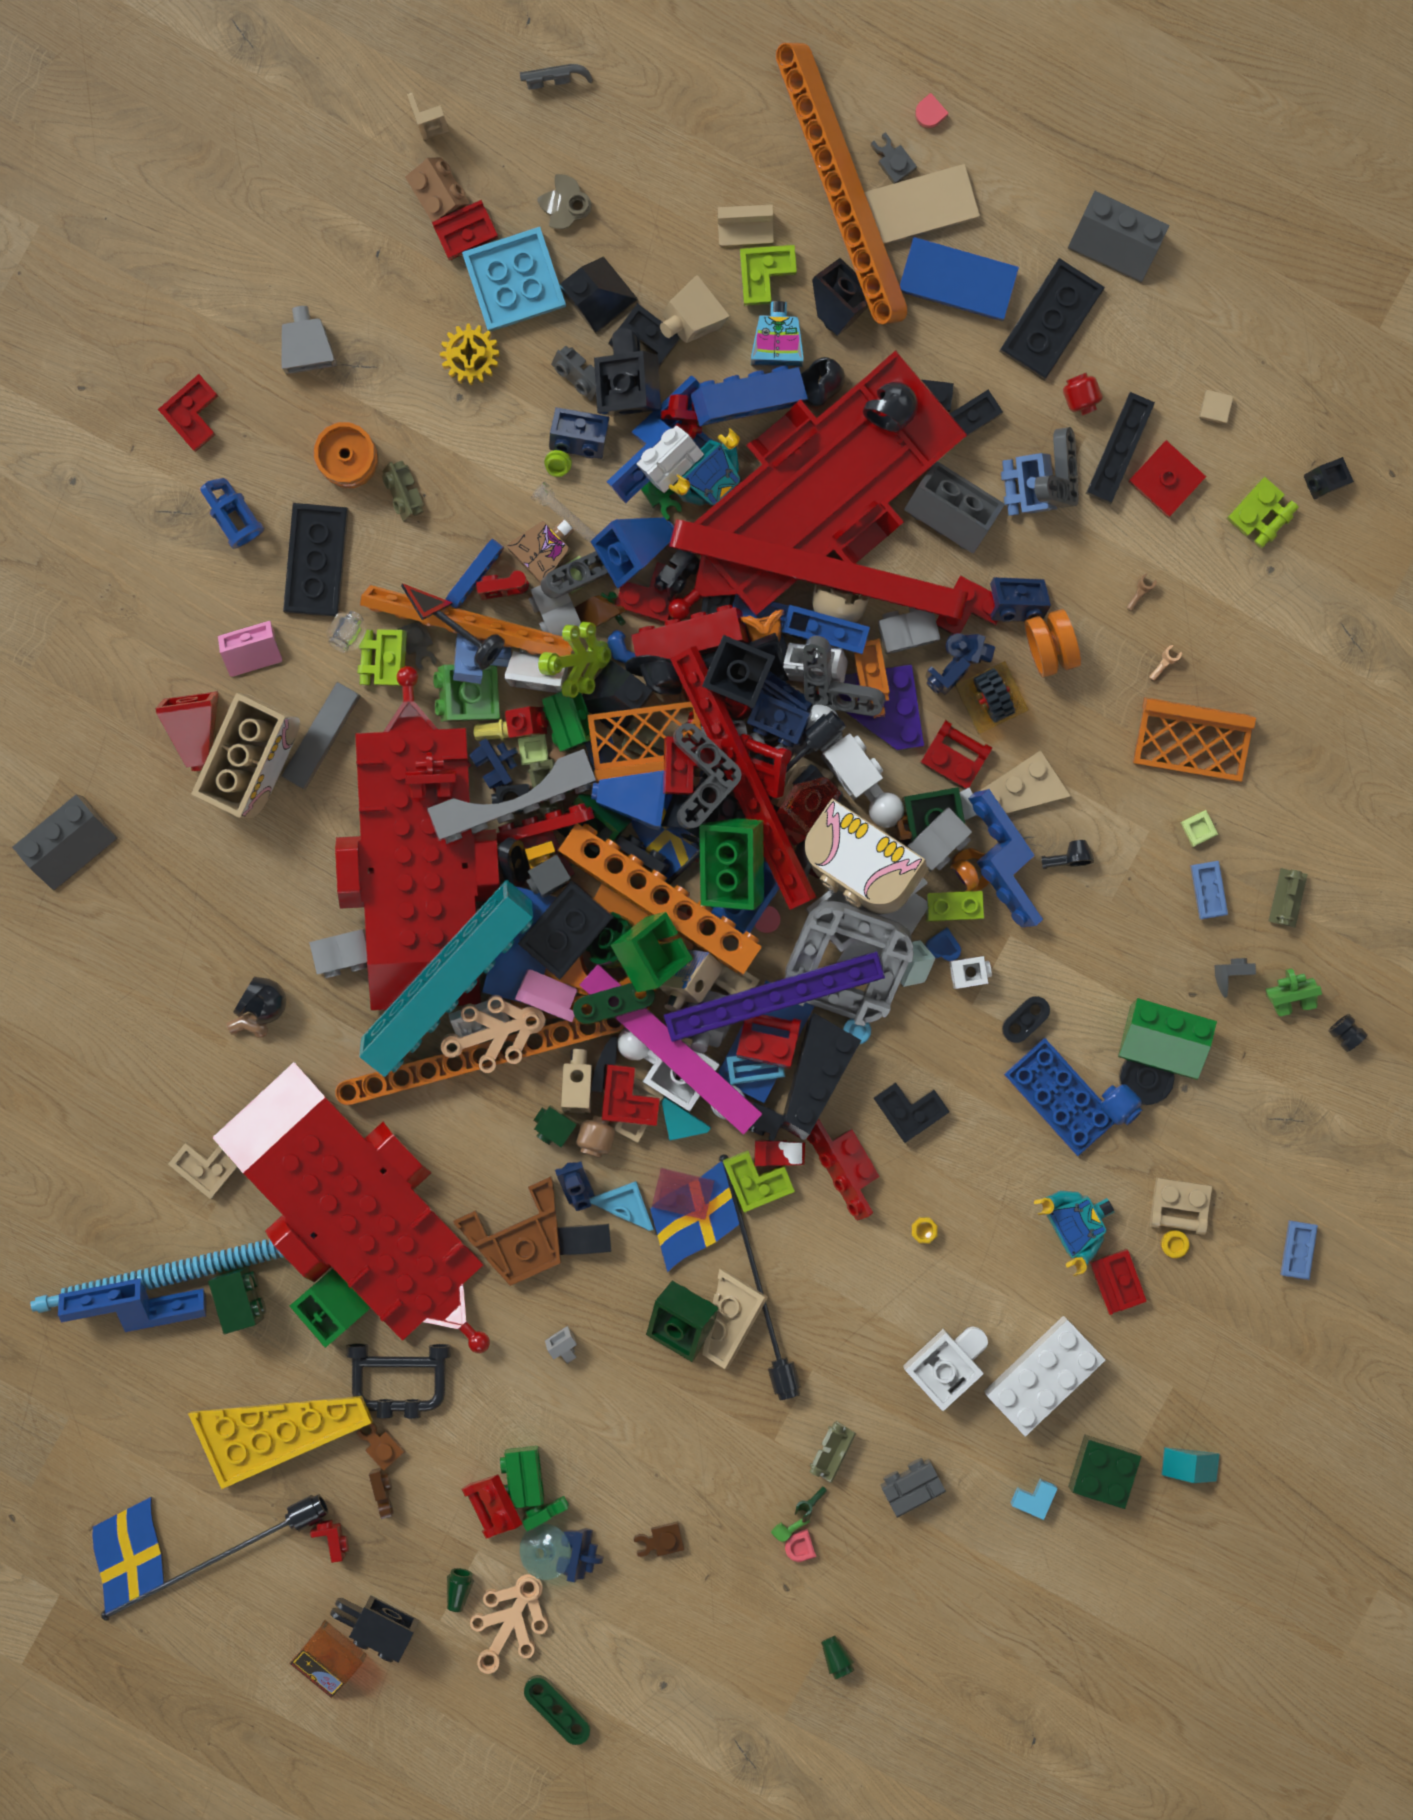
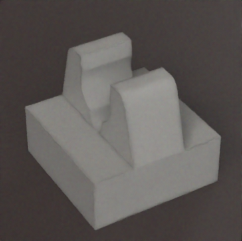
(562, 1344)

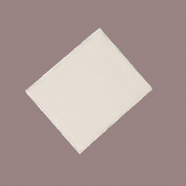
(966, 804)

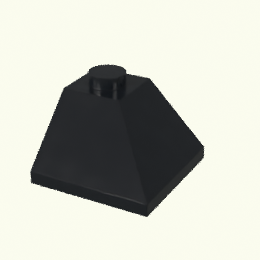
(597, 293)
(838, 296)
(738, 671)
(616, 691)

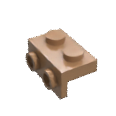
(436, 188)

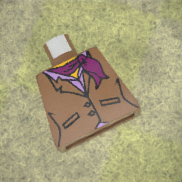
(542, 548)

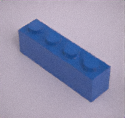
(748, 396)

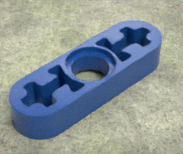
(474, 573)

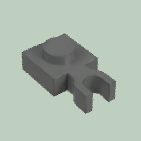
(895, 162)

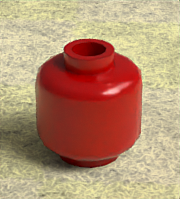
(1082, 394)

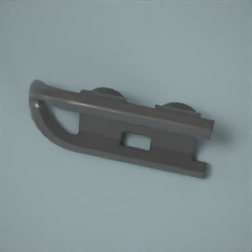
(559, 74)

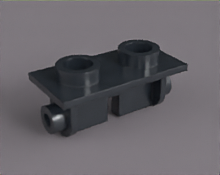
(675, 580)

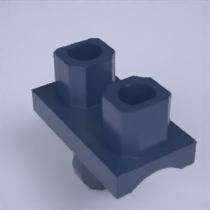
(970, 648)
(486, 753)
(575, 1185)
(583, 1554)

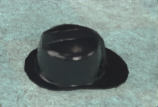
(657, 673)

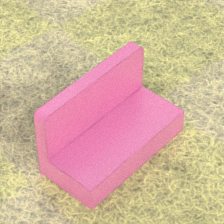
(249, 649)
(547, 994)

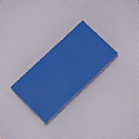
(958, 279)
(510, 967)
(762, 1088)
(1060, 1096)

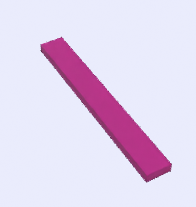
(679, 1057)

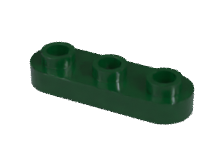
(603, 1011)
(561, 1721)

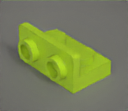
(955, 906)

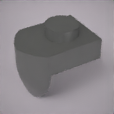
(1237, 967)

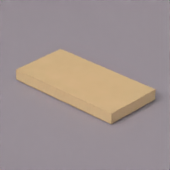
(923, 204)

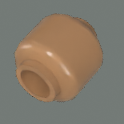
(595, 1137)

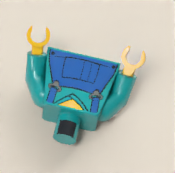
(712, 474)
(1077, 1224)

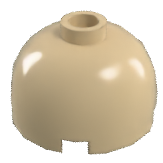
(839, 603)

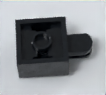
(617, 373)
(724, 811)
(377, 1626)

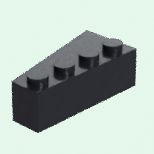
(819, 1068)

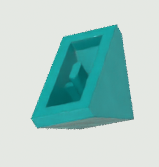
(681, 1122)
(1190, 1465)

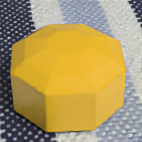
(924, 1230)

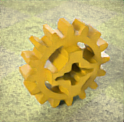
(459, 353)

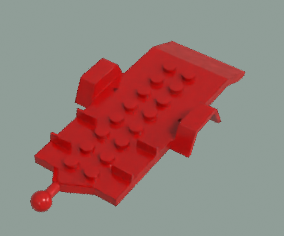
(815, 495)
(415, 882)
(363, 1220)

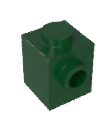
(553, 1126)

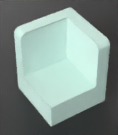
(920, 967)

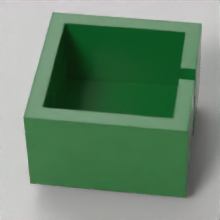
(647, 960)

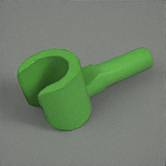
(783, 1533)

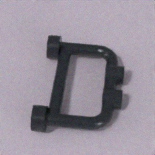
(411, 1407)

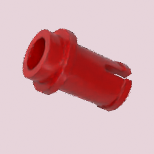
(737, 710)

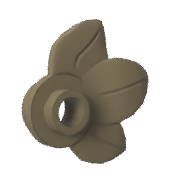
(561, 202)

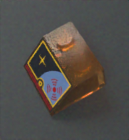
(328, 1659)

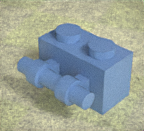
(1028, 469)

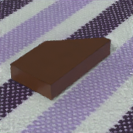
(598, 610)
(902, 829)

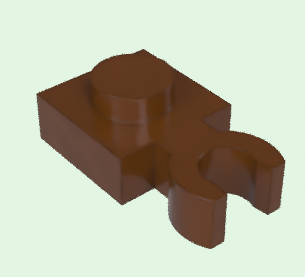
(381, 1485)
(664, 1539)

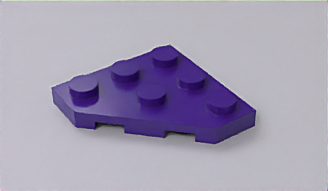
(901, 721)

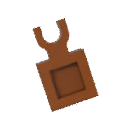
(383, 1447)

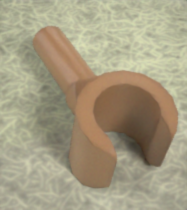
(1142, 589)

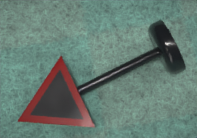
(429, 605)

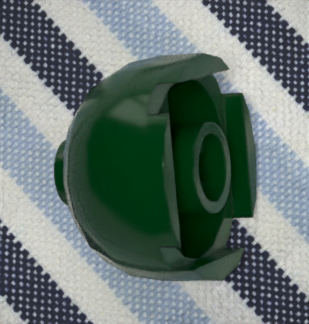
(601, 948)

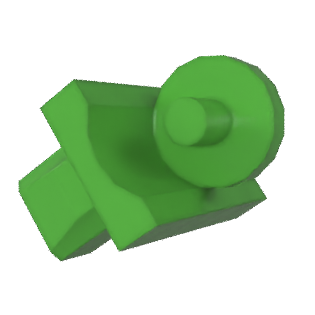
(1292, 989)

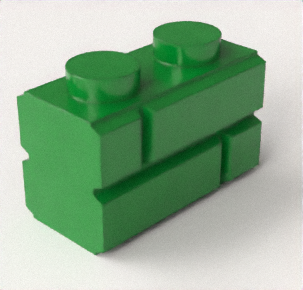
(568, 720)
(523, 1476)

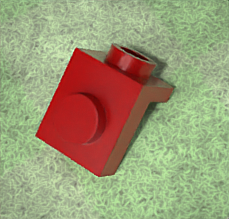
(526, 721)
(337, 1543)

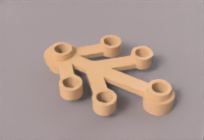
(496, 1030)
(511, 1618)

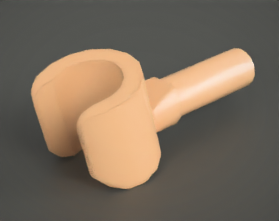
(1166, 660)

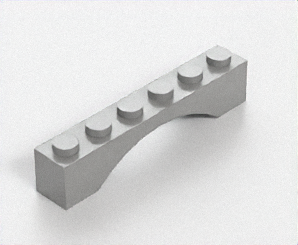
(457, 816)

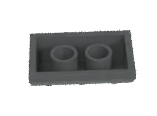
(1118, 236)
(954, 507)
(65, 842)

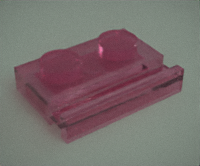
(683, 1193)

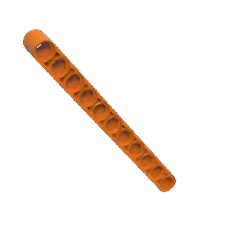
(841, 183)
(470, 1064)

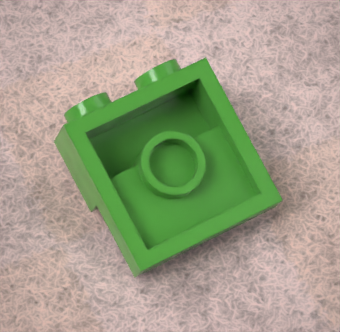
(466, 700)

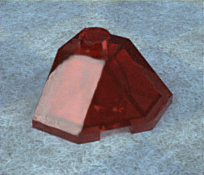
(806, 804)

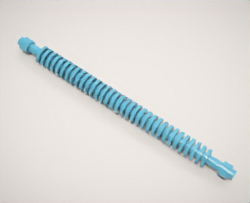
(177, 1271)

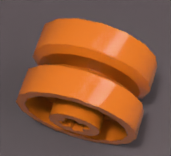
(336, 441)
(1053, 643)

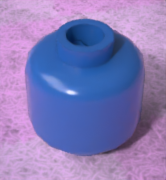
(1121, 1104)

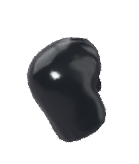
(830, 383)

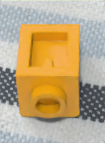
(539, 854)

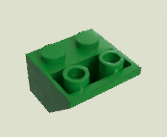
(329, 1307)

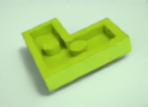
(758, 267)
(756, 1189)

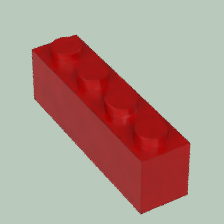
(700, 631)

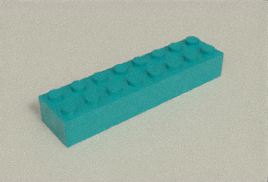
(446, 979)

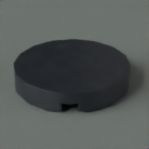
(1147, 1082)

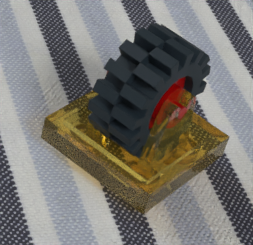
(991, 697)

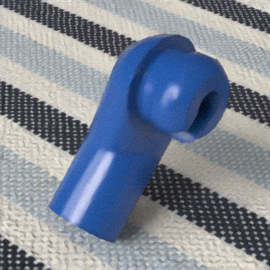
(618, 647)

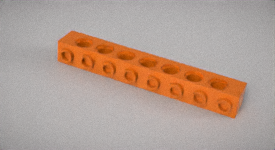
(585, 835)

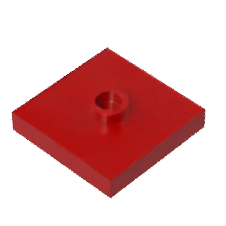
(1167, 479)

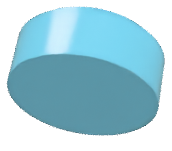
(858, 1031)

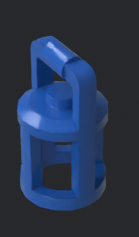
(227, 504)

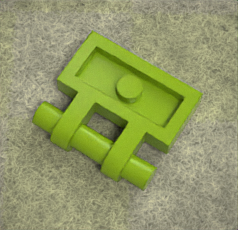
(1256, 506)
(389, 658)

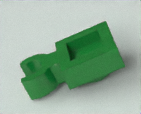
(657, 497)
(537, 1515)

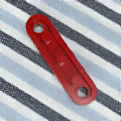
(553, 820)

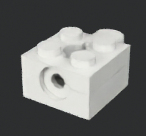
(947, 1366)

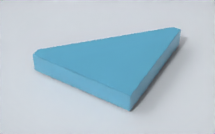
(625, 1203)

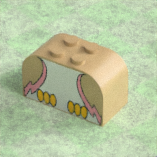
(247, 756)
(862, 861)

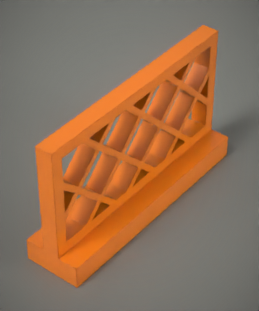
(1197, 715)
(633, 766)

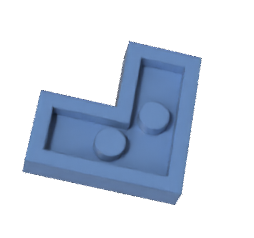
(464, 665)

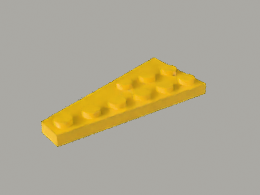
(262, 1436)

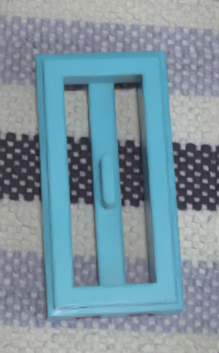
(732, 1070)

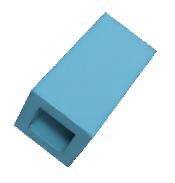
(1036, 1503)

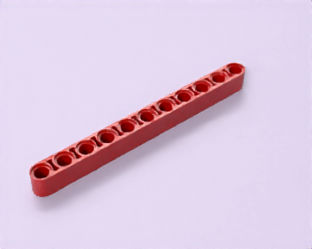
(818, 569)

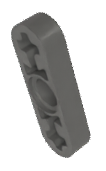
(570, 584)

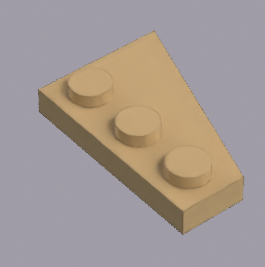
(1028, 785)
(737, 1312)

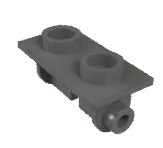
(568, 365)

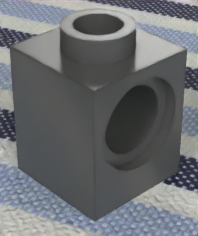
(548, 877)

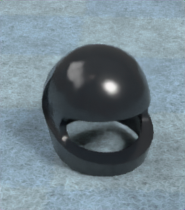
(895, 401)
(263, 999)

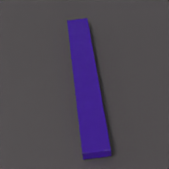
(774, 996)

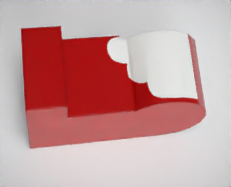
(779, 1152)

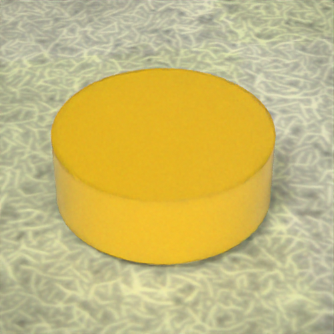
(1175, 1244)

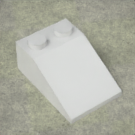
(524, 673)

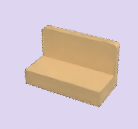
(431, 121)
(745, 225)

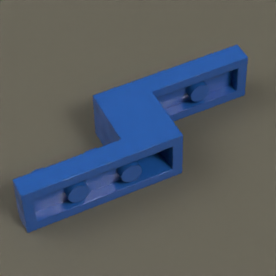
(629, 477)
(807, 623)
(1005, 858)
(132, 1305)

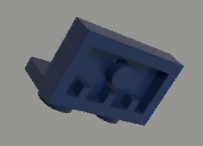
(578, 433)
(1019, 599)
(950, 677)
(780, 719)

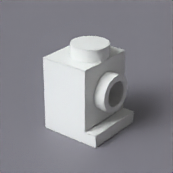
(959, 976)

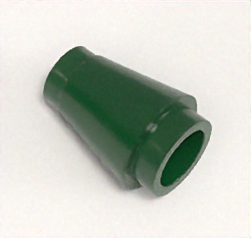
(458, 1588)
(837, 1658)

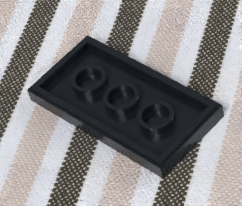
(1052, 319)
(315, 559)

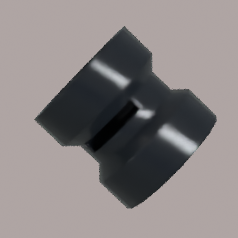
(1348, 1032)

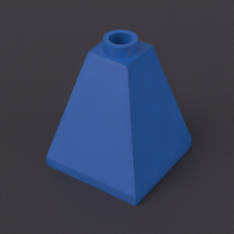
(630, 545)
(634, 797)

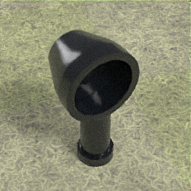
(1077, 855)

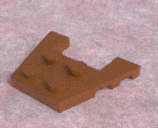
(523, 1247)

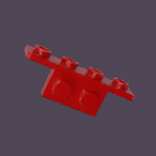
(847, 1166)

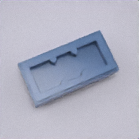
(1209, 890)
(1299, 1250)

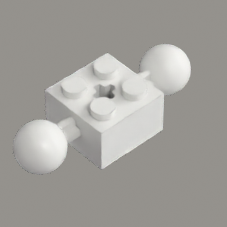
(859, 774)
(661, 1076)

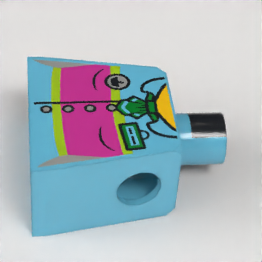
(777, 339)

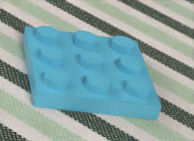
(514, 279)

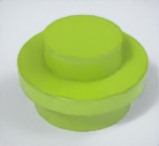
(557, 463)

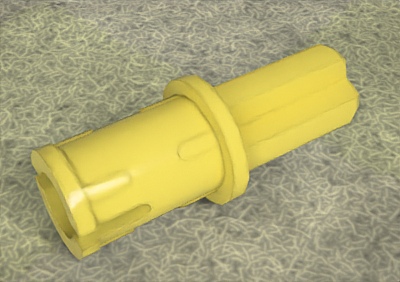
(491, 731)

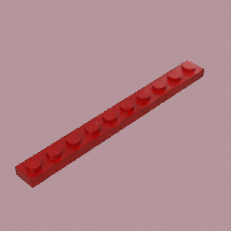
(750, 789)

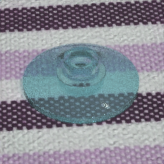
(555, 1549)

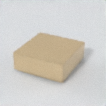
(1216, 407)

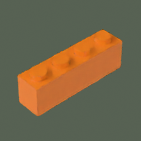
(619, 905)

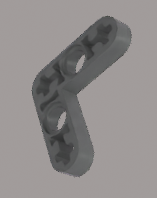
(1063, 487)
(830, 689)
(714, 778)

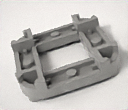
(863, 926)

